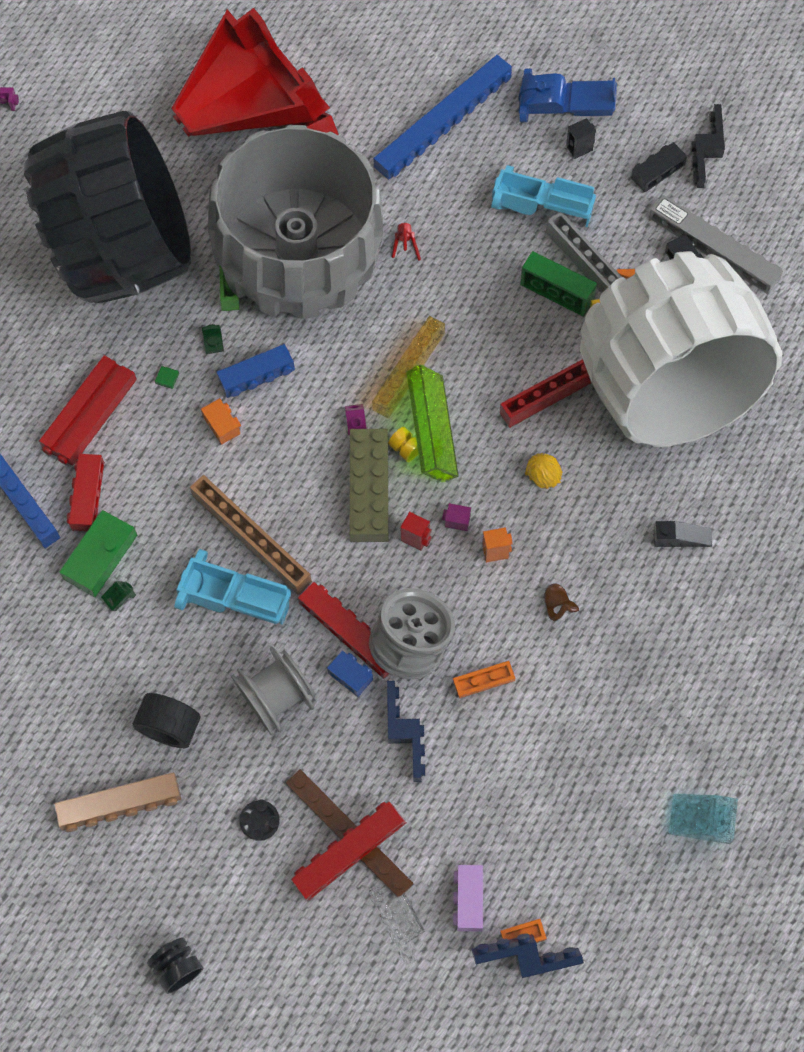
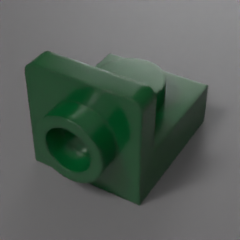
(212, 339)
(118, 594)

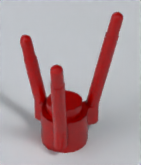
(405, 233)

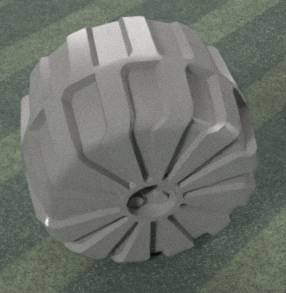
(295, 221)

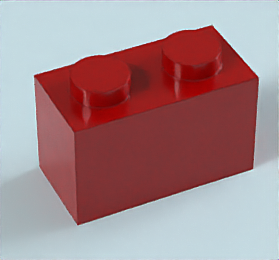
(416, 531)

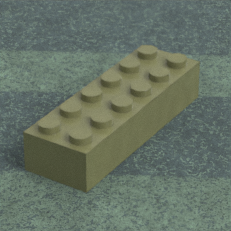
(369, 485)

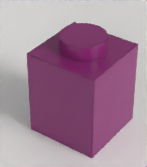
(457, 517)

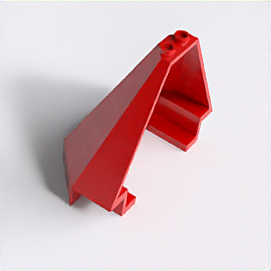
(245, 83)

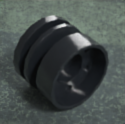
(173, 962)

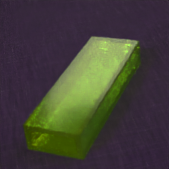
(432, 424)

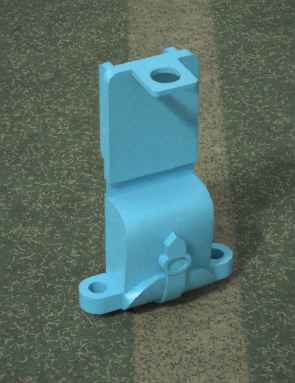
(526, 193)
(222, 588)

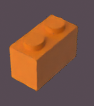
(221, 421)
(496, 544)

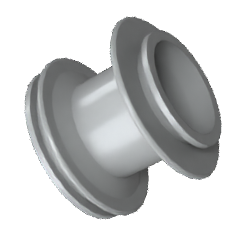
(274, 689)

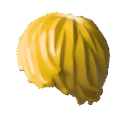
(544, 470)

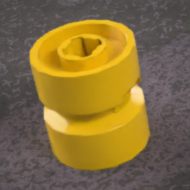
(403, 442)

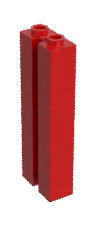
(87, 411)

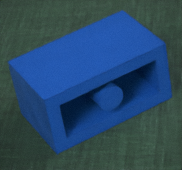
(350, 673)

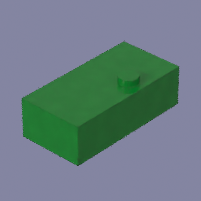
(558, 283)
(98, 553)

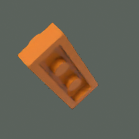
(484, 679)

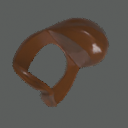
(555, 596)

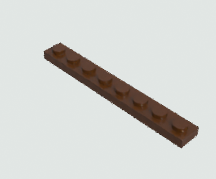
(340, 823)

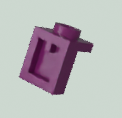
(8, 95)

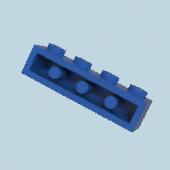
(256, 371)

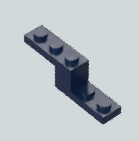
(405, 731)
(527, 955)

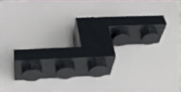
(708, 146)

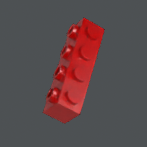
(86, 491)

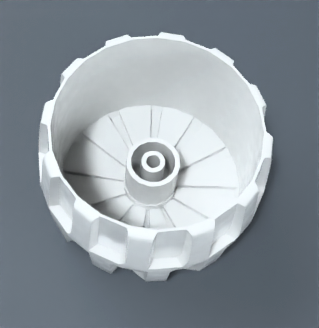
(679, 349)

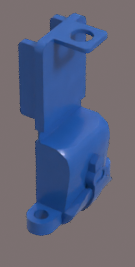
(553, 95)

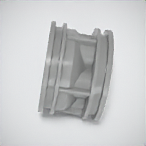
(419, 616)

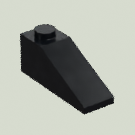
(681, 535)

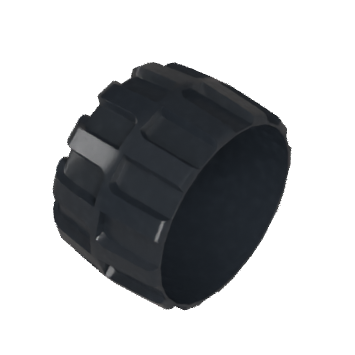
(107, 208)

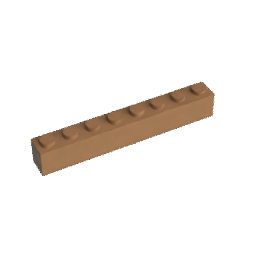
(251, 534)

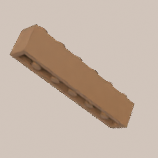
(118, 801)

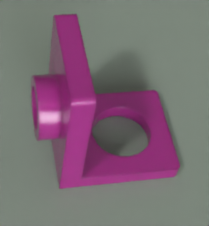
(355, 417)

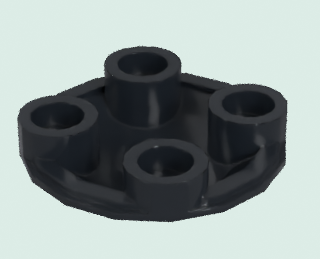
(259, 820)

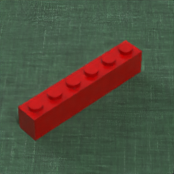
(545, 393)
(340, 623)
(349, 850)

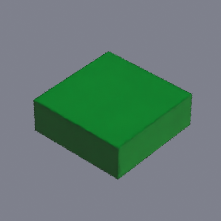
(167, 377)

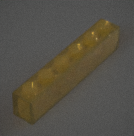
(416, 354)

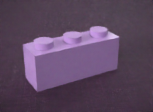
(469, 898)

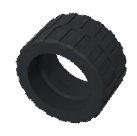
(166, 720)

